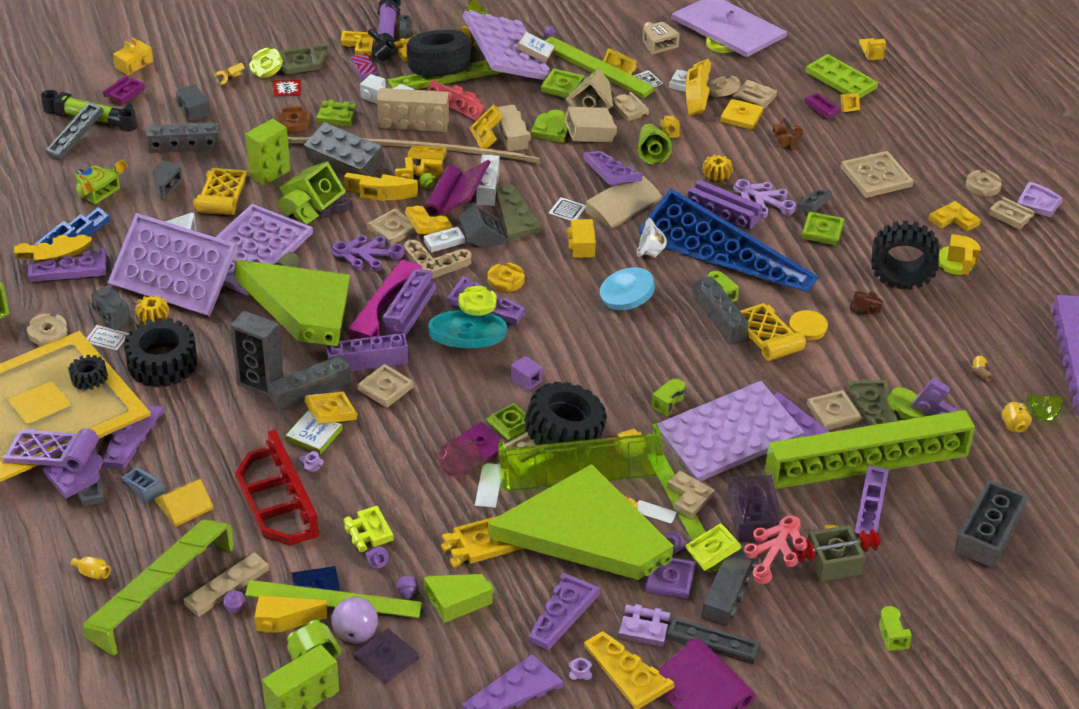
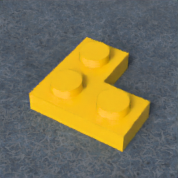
(362, 41)
(482, 127)
(954, 213)
(423, 223)

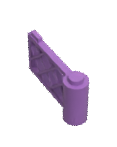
(73, 453)

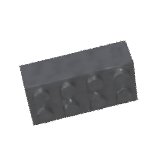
(343, 151)
(256, 352)
(991, 523)

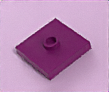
(486, 441)

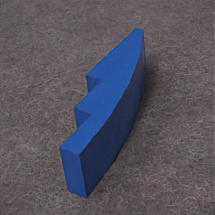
(79, 226)

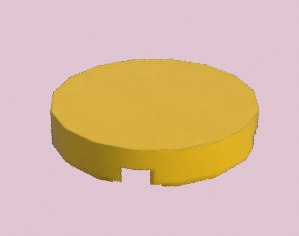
(506, 277)
(809, 323)

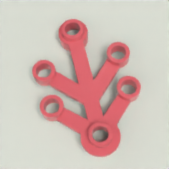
(787, 527)

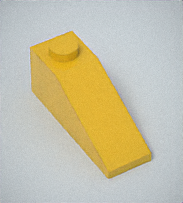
(286, 613)

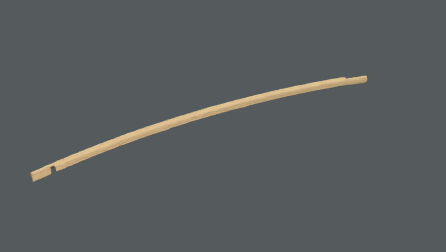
(475, 150)

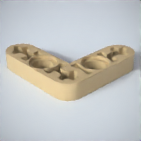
(458, 259)

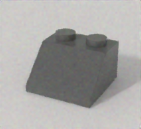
(482, 227)

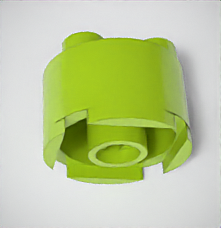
(310, 637)

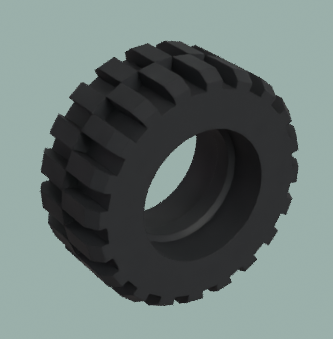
(565, 401)

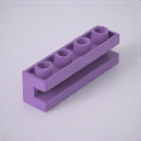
(726, 204)
(409, 302)
(371, 351)

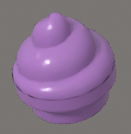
(407, 586)
(234, 601)

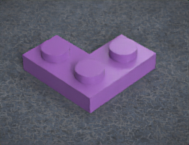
(930, 399)

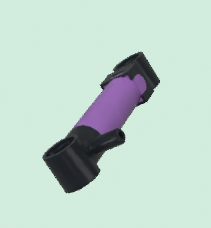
(388, 11)

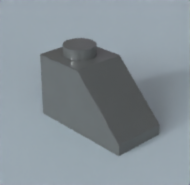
(167, 178)

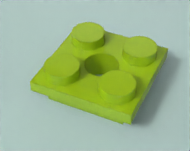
(508, 429)

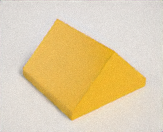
(185, 502)

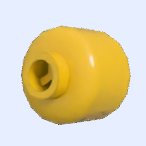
(1016, 417)

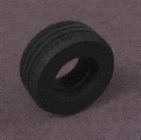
(439, 53)

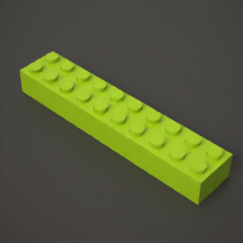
(879, 445)

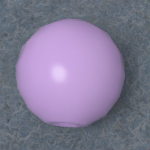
(354, 620)

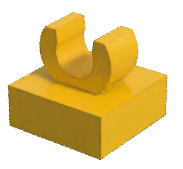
(850, 102)

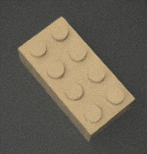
(413, 110)

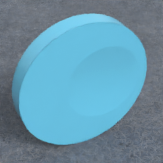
(627, 288)

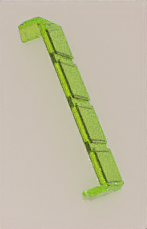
(550, 463)

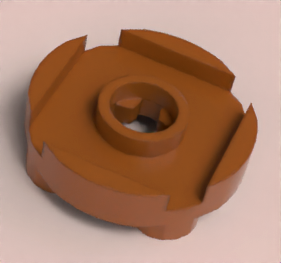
(294, 119)

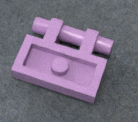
(642, 630)

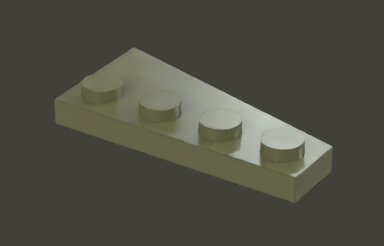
(516, 214)
(872, 400)

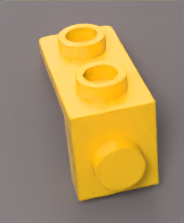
(873, 48)

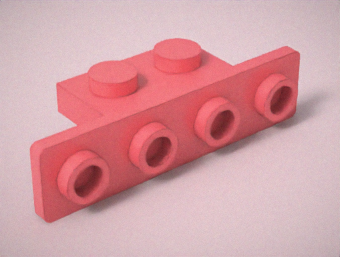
(459, 100)

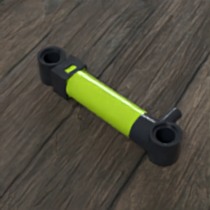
(65, 105)

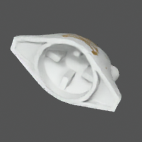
(651, 240)

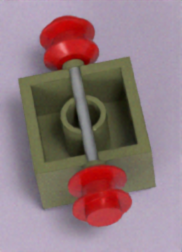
(837, 551)

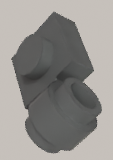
(405, 25)

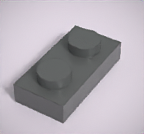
(814, 200)

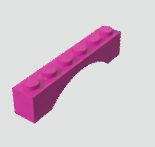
(367, 322)

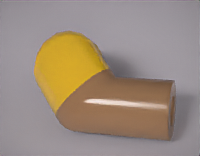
(979, 368)

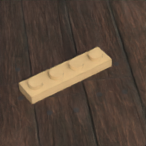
(232, 579)

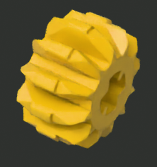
(717, 168)
(152, 308)

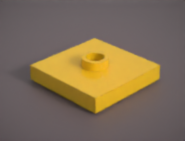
(741, 114)
(427, 152)
(330, 407)

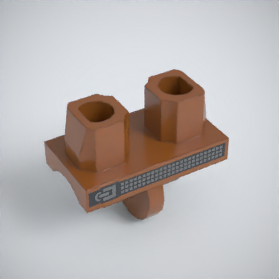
(787, 133)

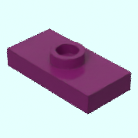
(822, 105)

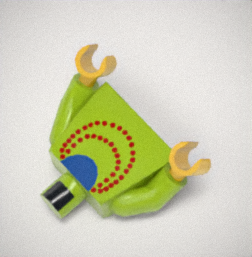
(98, 182)

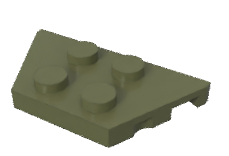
(303, 59)

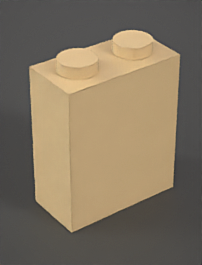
(590, 124)

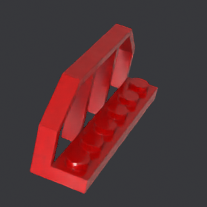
(293, 485)

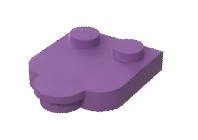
(70, 482)

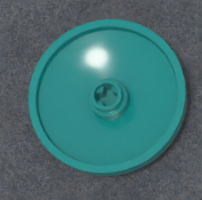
(466, 330)

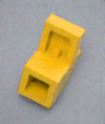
(963, 250)

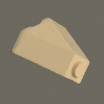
(592, 92)

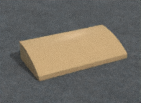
(622, 202)

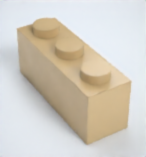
(513, 129)

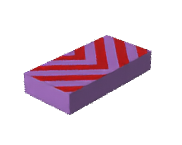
(363, 66)

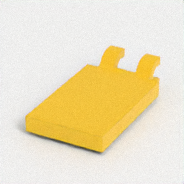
(474, 543)

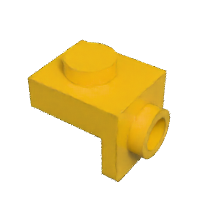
(670, 126)
(431, 166)
(409, 170)

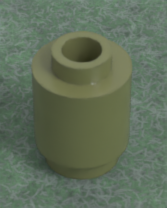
(288, 259)

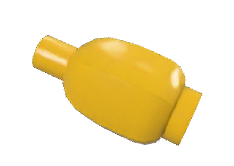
(92, 567)

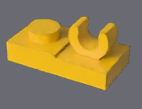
(620, 61)

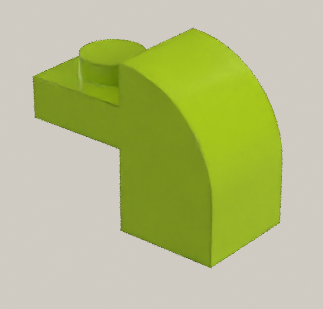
(297, 203)

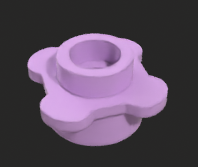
(311, 461)
(580, 664)

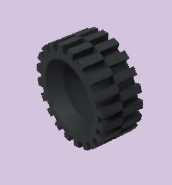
(905, 272)
(164, 367)

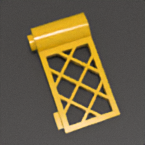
(219, 202)
(777, 344)

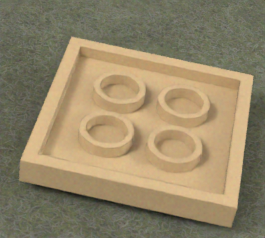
(876, 174)

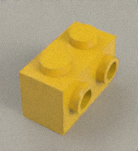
(582, 238)

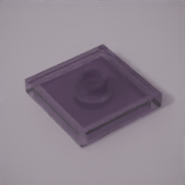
(386, 656)

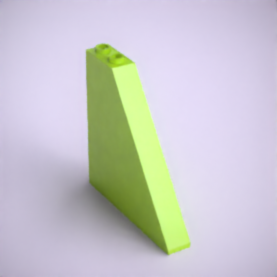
(300, 299)
(585, 524)

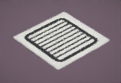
(567, 209)

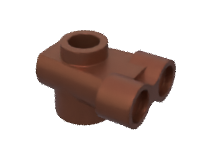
(866, 302)

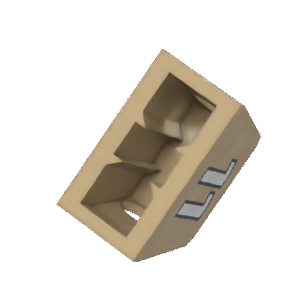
(659, 37)

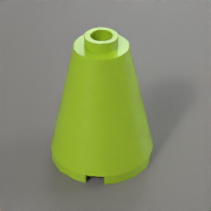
(653, 145)

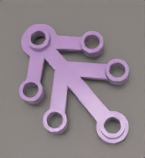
(745, 189)

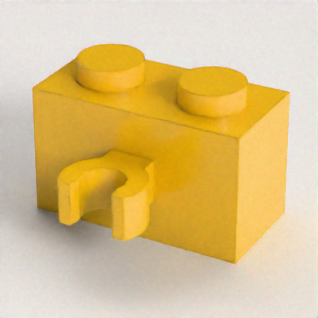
(132, 56)

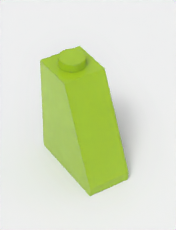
(458, 594)

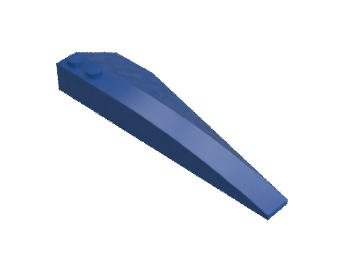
(712, 239)

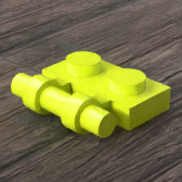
(374, 525)

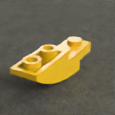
(696, 87)
(382, 188)
(61, 247)

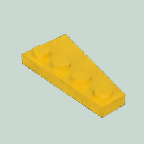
(627, 671)

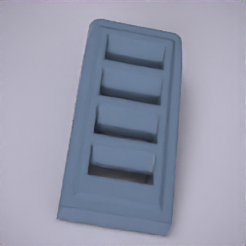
(146, 486)

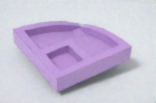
(1040, 199)

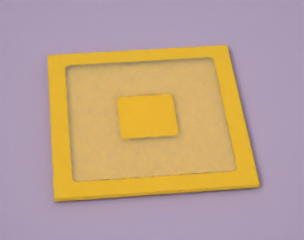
(40, 396)

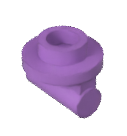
(676, 540)

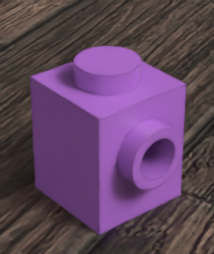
(526, 373)

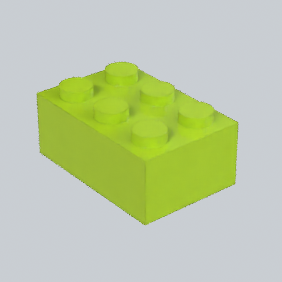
(267, 152)
(302, 681)

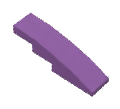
(871, 499)

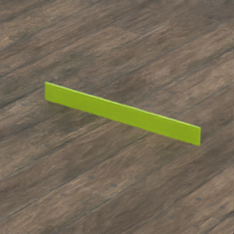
(693, 526)
(382, 604)

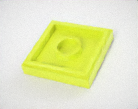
(712, 546)

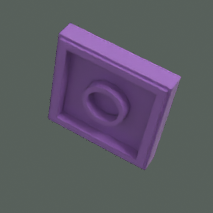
(672, 579)

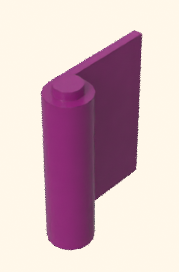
(454, 188)
(704, 680)

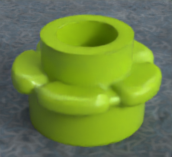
(427, 181)

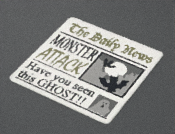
(649, 78)

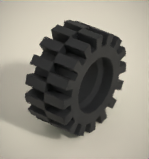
(88, 372)

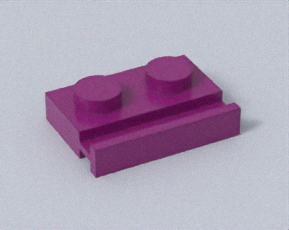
(124, 90)

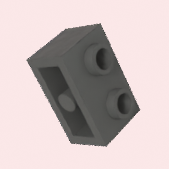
(192, 102)
(111, 308)

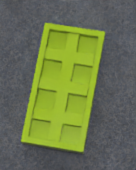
(841, 76)

